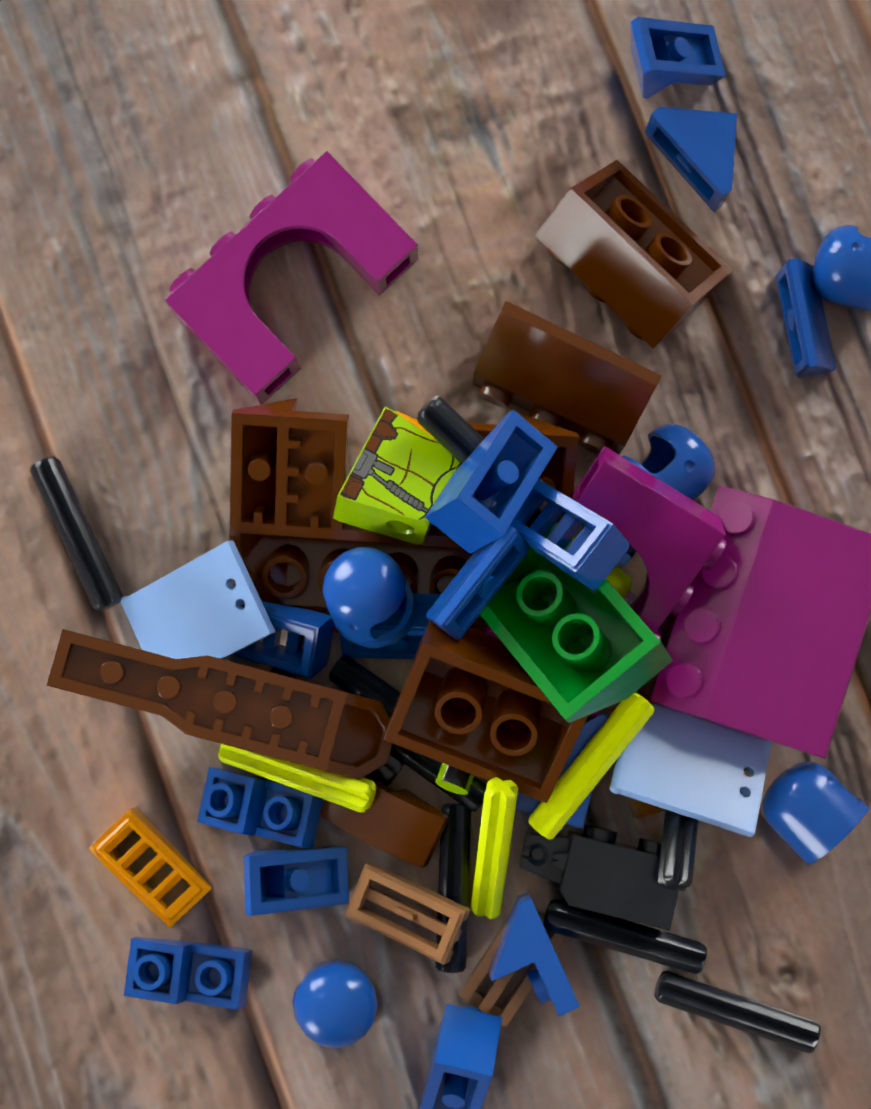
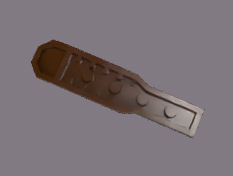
(230, 703)

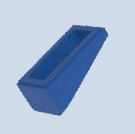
(590, 554)
(292, 658)

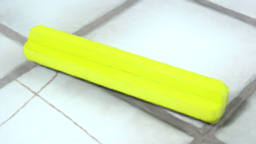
(591, 765)
(335, 788)
(494, 847)

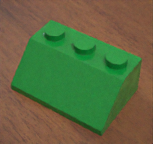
(573, 640)

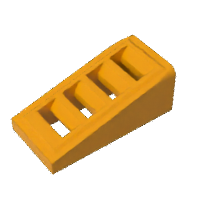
(136, 882)

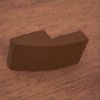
(394, 823)

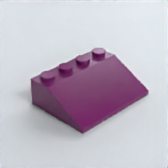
(772, 625)

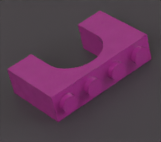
(317, 207)
(660, 524)

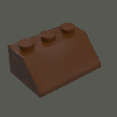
(632, 252)
(563, 379)
(481, 713)

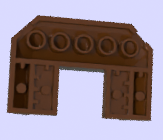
(285, 498)

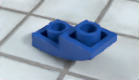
(259, 808)
(188, 972)

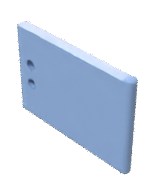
(199, 609)
(695, 770)

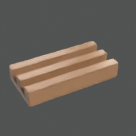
(449, 931)
(517, 997)

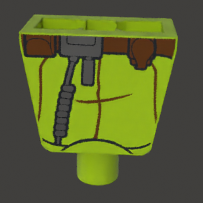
(395, 480)

